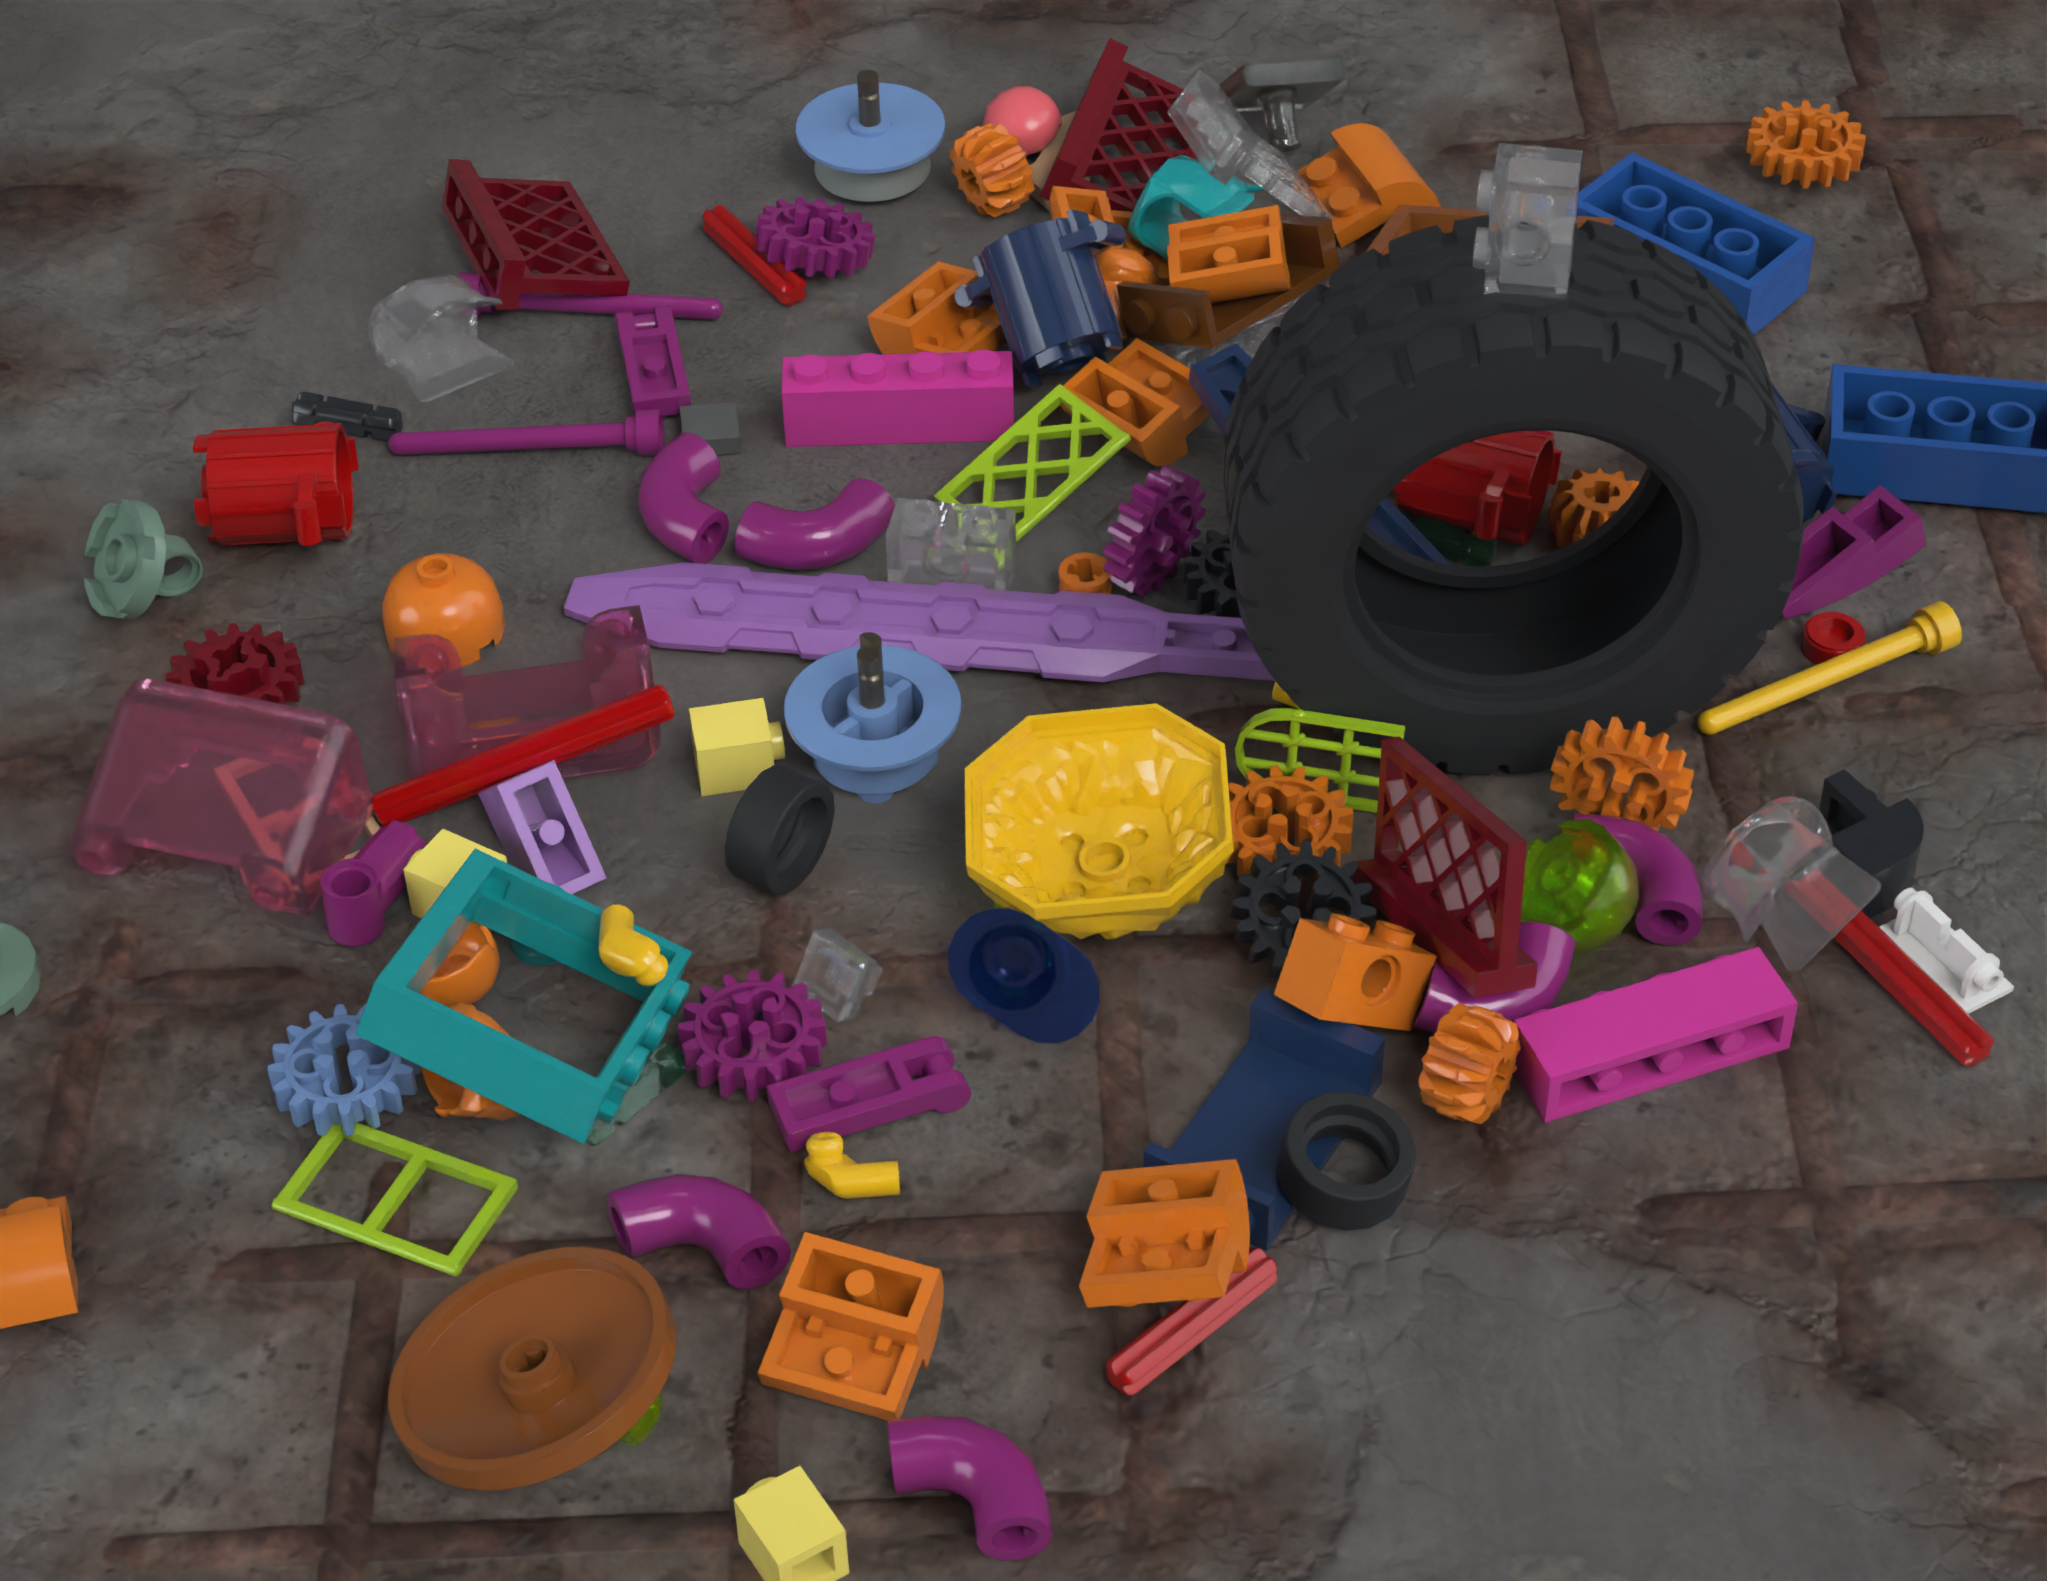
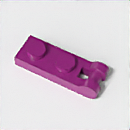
(653, 361)
(868, 1091)

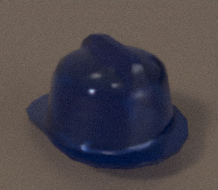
(1024, 975)

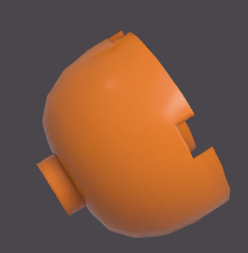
(444, 598)

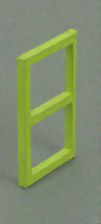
(419, 1160)

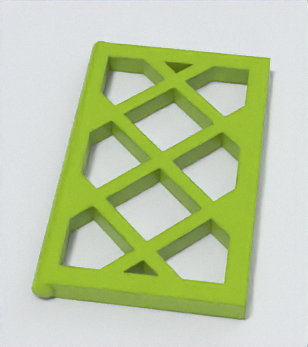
(1029, 430)

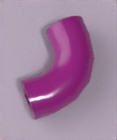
(671, 502)
(815, 536)
(1668, 883)
(1543, 942)
(700, 1214)
(983, 1469)

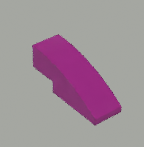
(1853, 550)

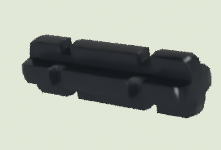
(355, 416)

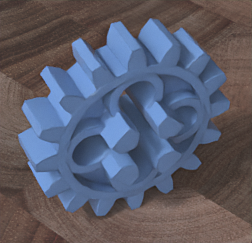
(309, 1075)

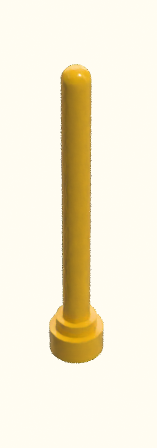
(1930, 630)

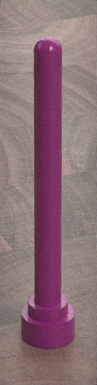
(640, 304)
(638, 432)

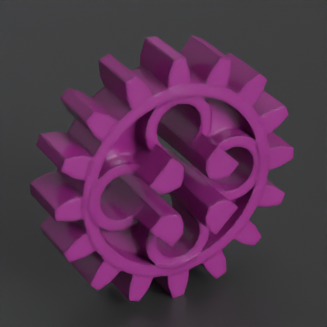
(814, 237)
(1154, 530)
(726, 1023)

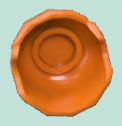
(467, 969)

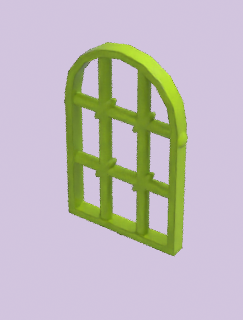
(1297, 739)

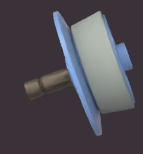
(870, 138)

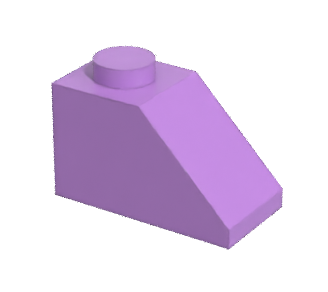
(543, 828)

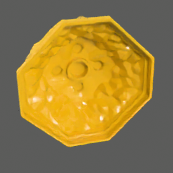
(1099, 818)

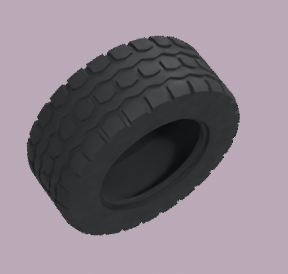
(1516, 654)

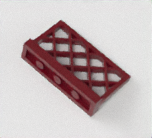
(1096, 127)
(493, 243)
(1428, 900)

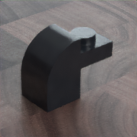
(1873, 836)

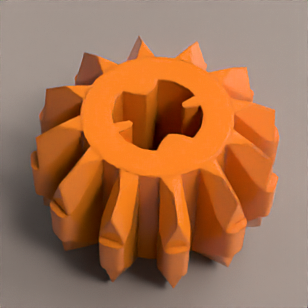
(992, 170)
(1586, 503)
(1469, 1063)

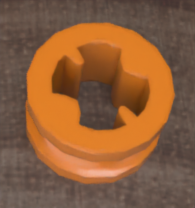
(1084, 567)

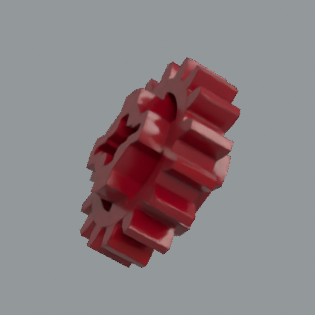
(241, 665)

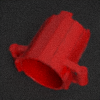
(277, 484)
(1486, 485)

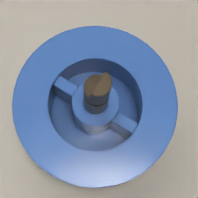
(873, 716)

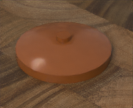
(532, 1368)

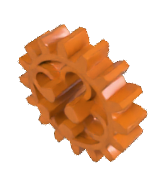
(1805, 144)
(1586, 763)
(1304, 814)

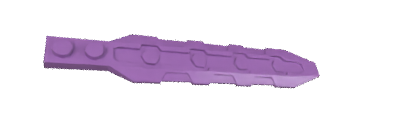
(950, 622)

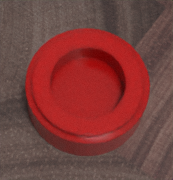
(1830, 636)

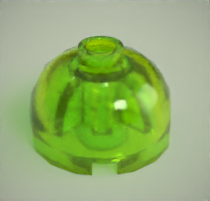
(1580, 884)

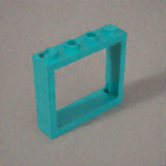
(490, 1060)

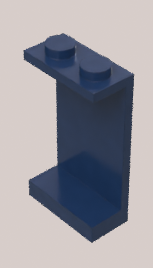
(1247, 1113)

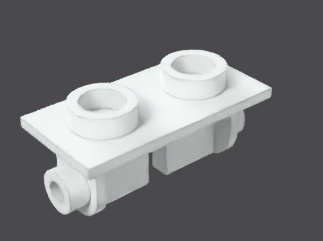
(1946, 954)

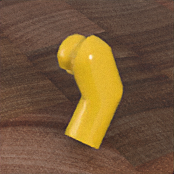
(627, 950)
(845, 1176)

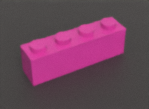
(897, 398)
(1653, 1033)

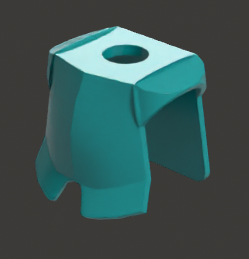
(1189, 183)

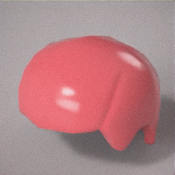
(1027, 115)

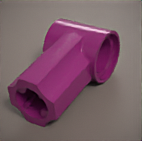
(364, 887)

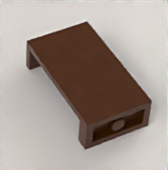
(1191, 320)

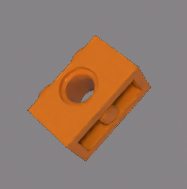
(1355, 972)

